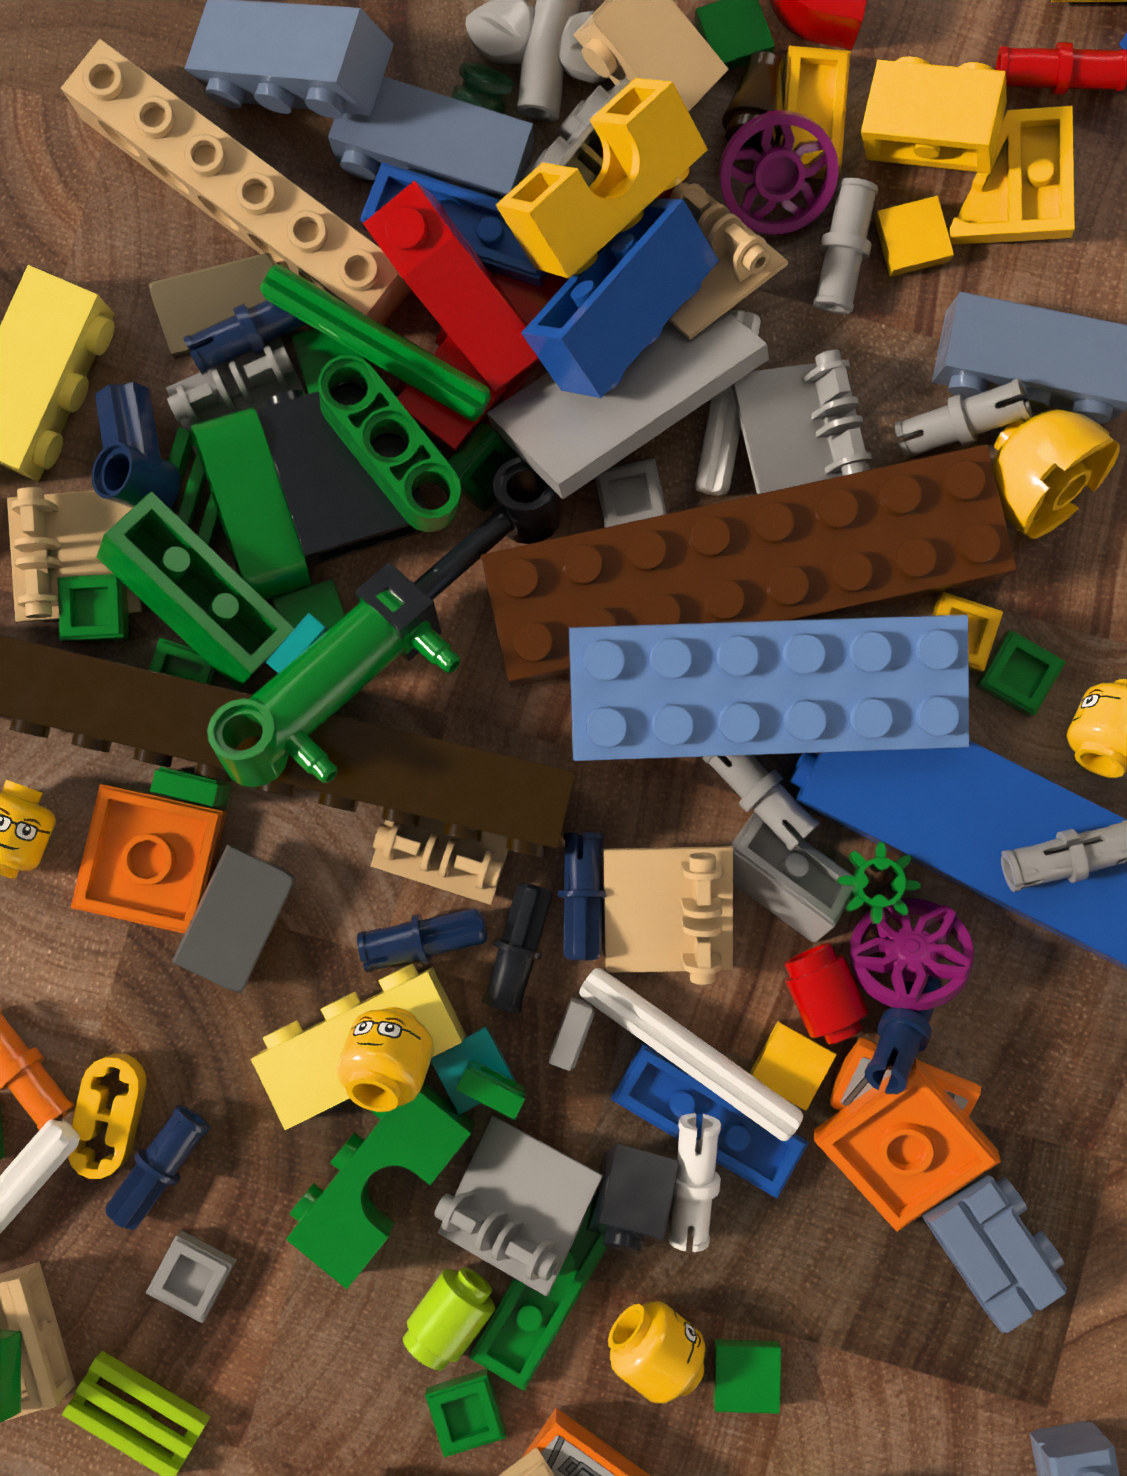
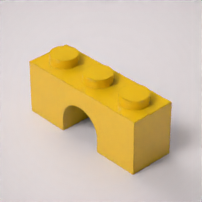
(645, 151)

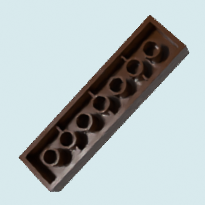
(757, 558)

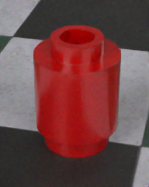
(825, 993)

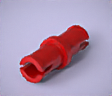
(1063, 68)

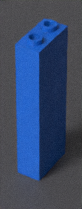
(958, 815)

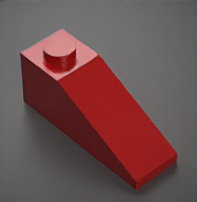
(453, 284)

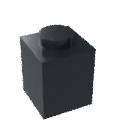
(632, 1198)

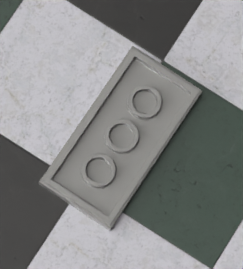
(580, 436)

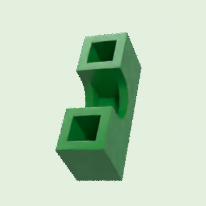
(341, 1224)

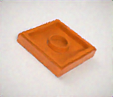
(147, 858)
(906, 1147)

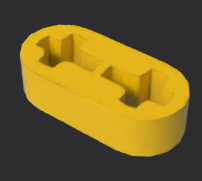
(121, 1118)

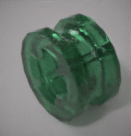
(482, 86)

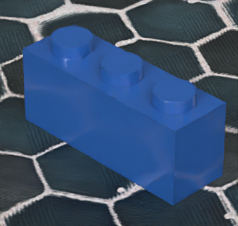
(622, 300)

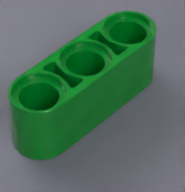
(380, 414)
(251, 503)

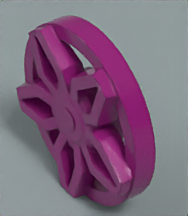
(778, 172)
(913, 955)

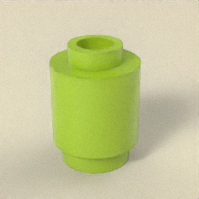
(448, 1318)

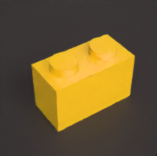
(934, 114)

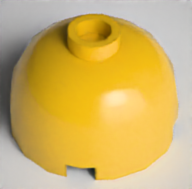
(1047, 465)

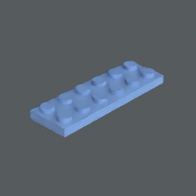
(769, 687)

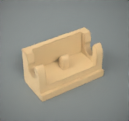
(44, 1362)

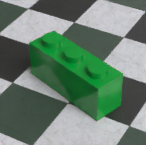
(193, 590)

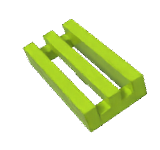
(123, 1437)

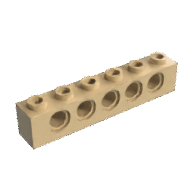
(231, 183)

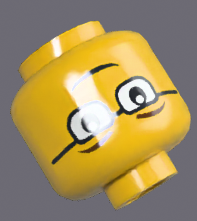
(1100, 729)
(23, 829)
(385, 1059)
(657, 1352)

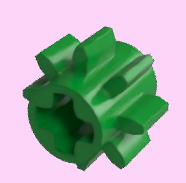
(896, 885)

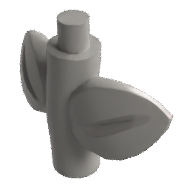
(540, 42)

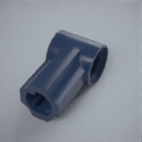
(131, 455)

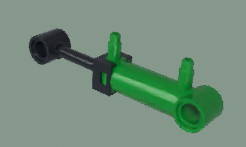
(388, 622)

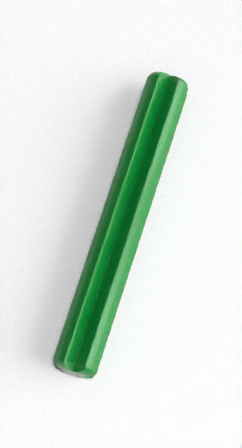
(375, 342)

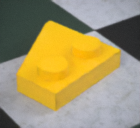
(1029, 182)

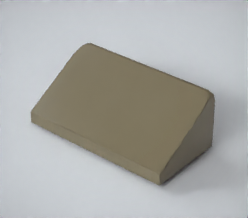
(207, 297)

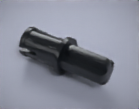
(518, 948)

